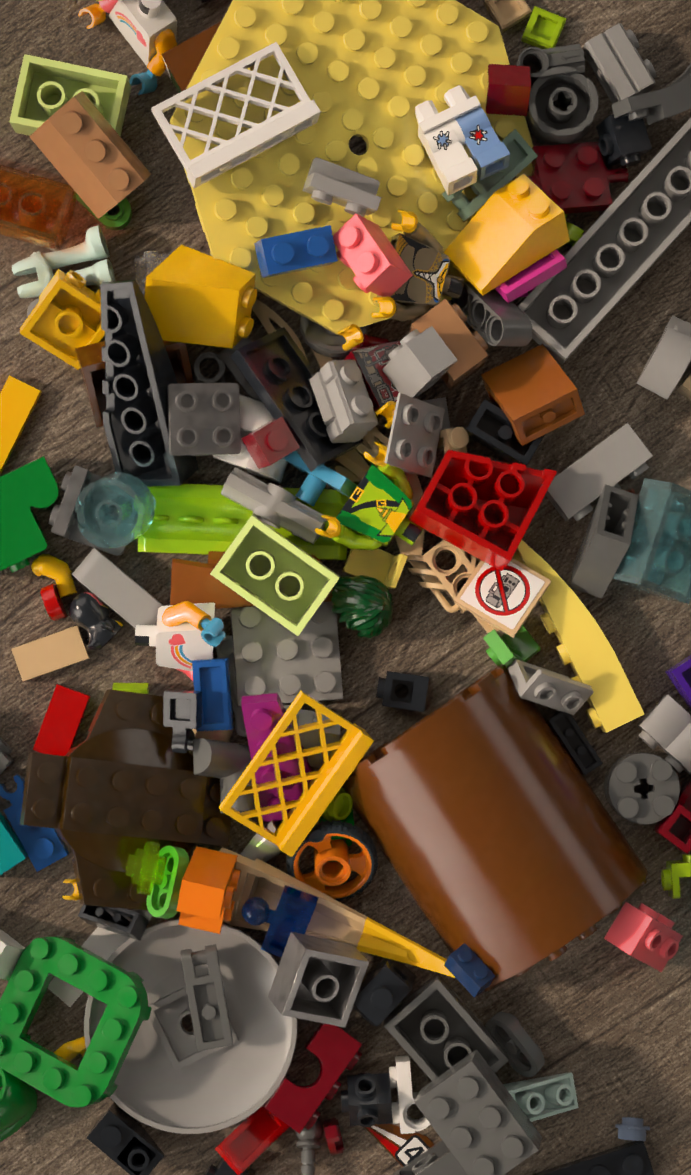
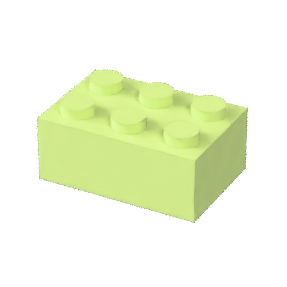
(50, 84)
(275, 575)

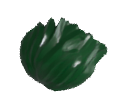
(363, 604)

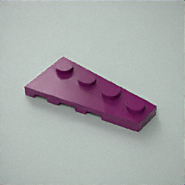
(260, 717)

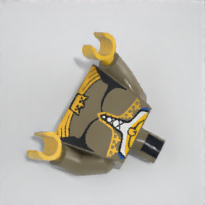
(429, 270)

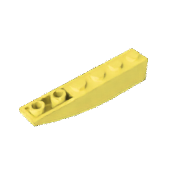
(584, 648)

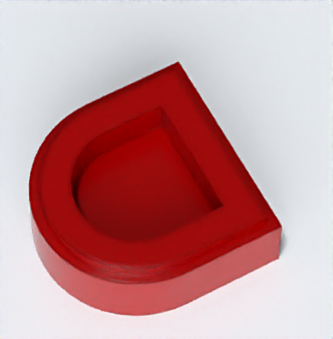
(53, 602)

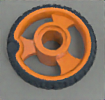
(338, 872)

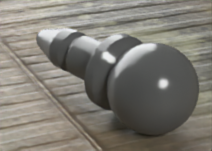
(308, 1142)

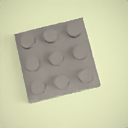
(278, 661)

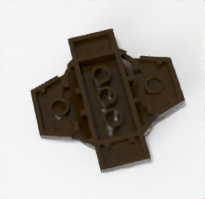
(119, 794)

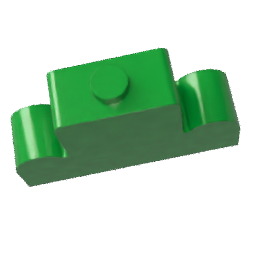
(19, 528)

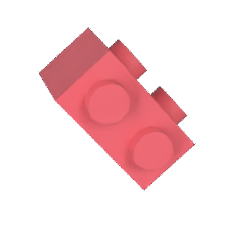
(371, 257)
(644, 935)

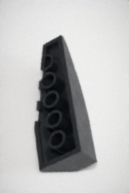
(137, 389)

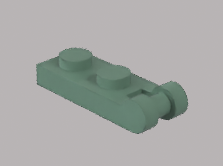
(520, 156)

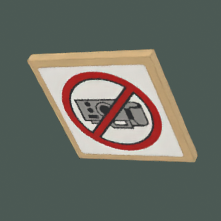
(503, 596)

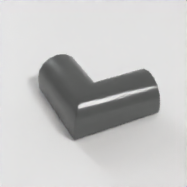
(225, 762)

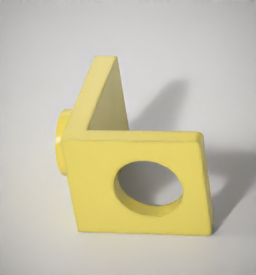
(377, 565)

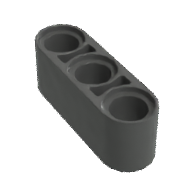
(494, 318)

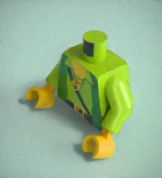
(375, 509)

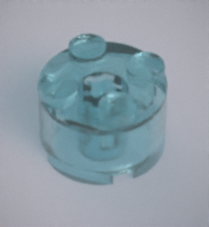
(96, 509)

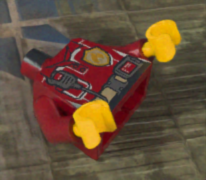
(371, 357)

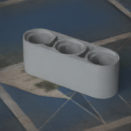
(117, 589)

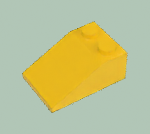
(508, 235)

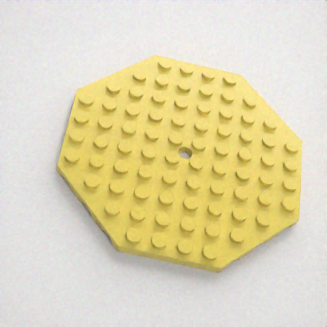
(367, 74)

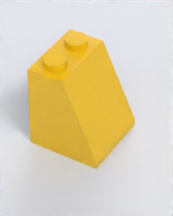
(201, 299)

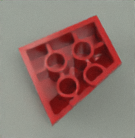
(482, 504)

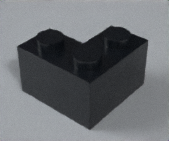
(495, 432)

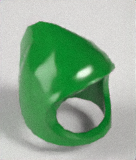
(17, 1104)

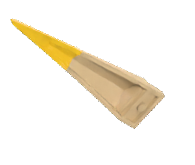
(330, 918)

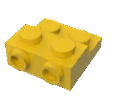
(65, 317)

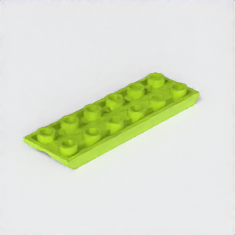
(202, 520)

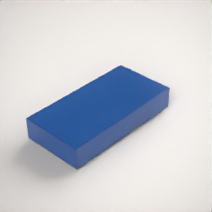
(213, 680)

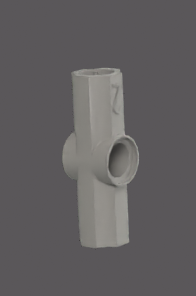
(273, 505)

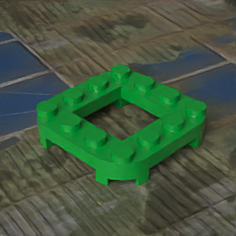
(113, 1037)

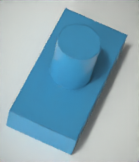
(318, 479)

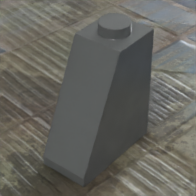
(604, 541)

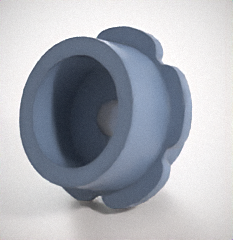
(632, 1129)

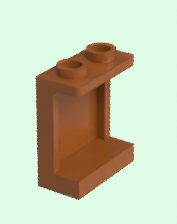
(533, 394)

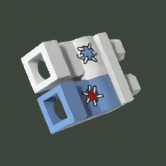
(460, 140)

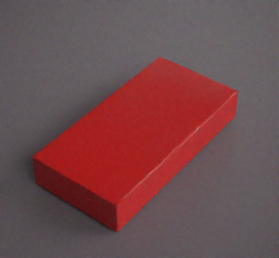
(61, 721)
(250, 1139)

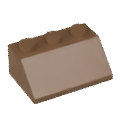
(90, 154)

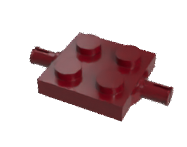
(575, 176)

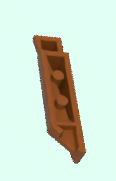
(194, 583)

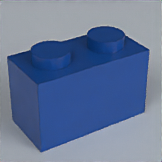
(296, 251)

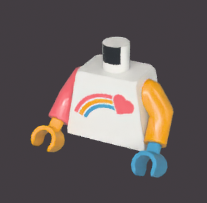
(148, 29)
(182, 635)

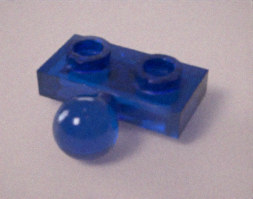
(291, 915)

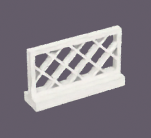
(250, 142)

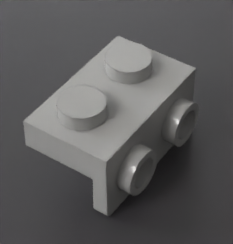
(342, 186)
(548, 687)

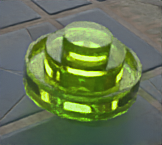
(146, 868)

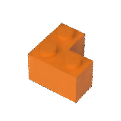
(208, 890)

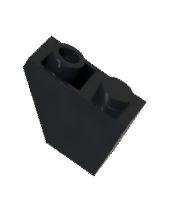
(125, 1142)

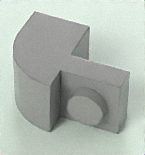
(668, 359)

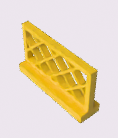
(321, 789)

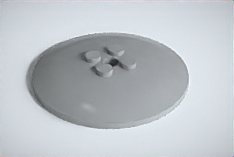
(163, 1073)

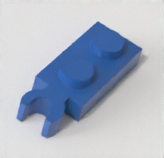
(40, 843)

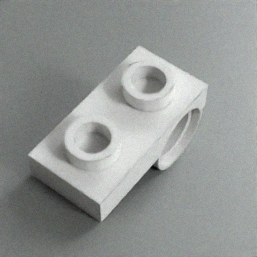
(401, 1079)

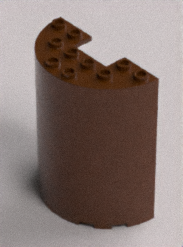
(495, 829)

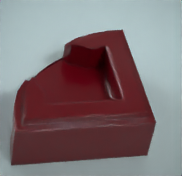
(333, 1136)

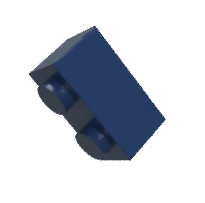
(469, 970)

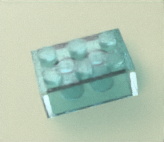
(660, 543)

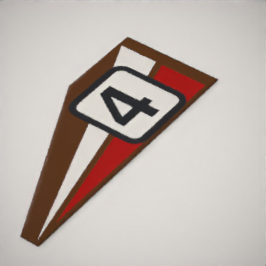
(400, 1146)

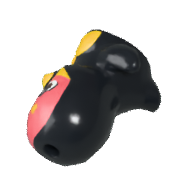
(93, 617)

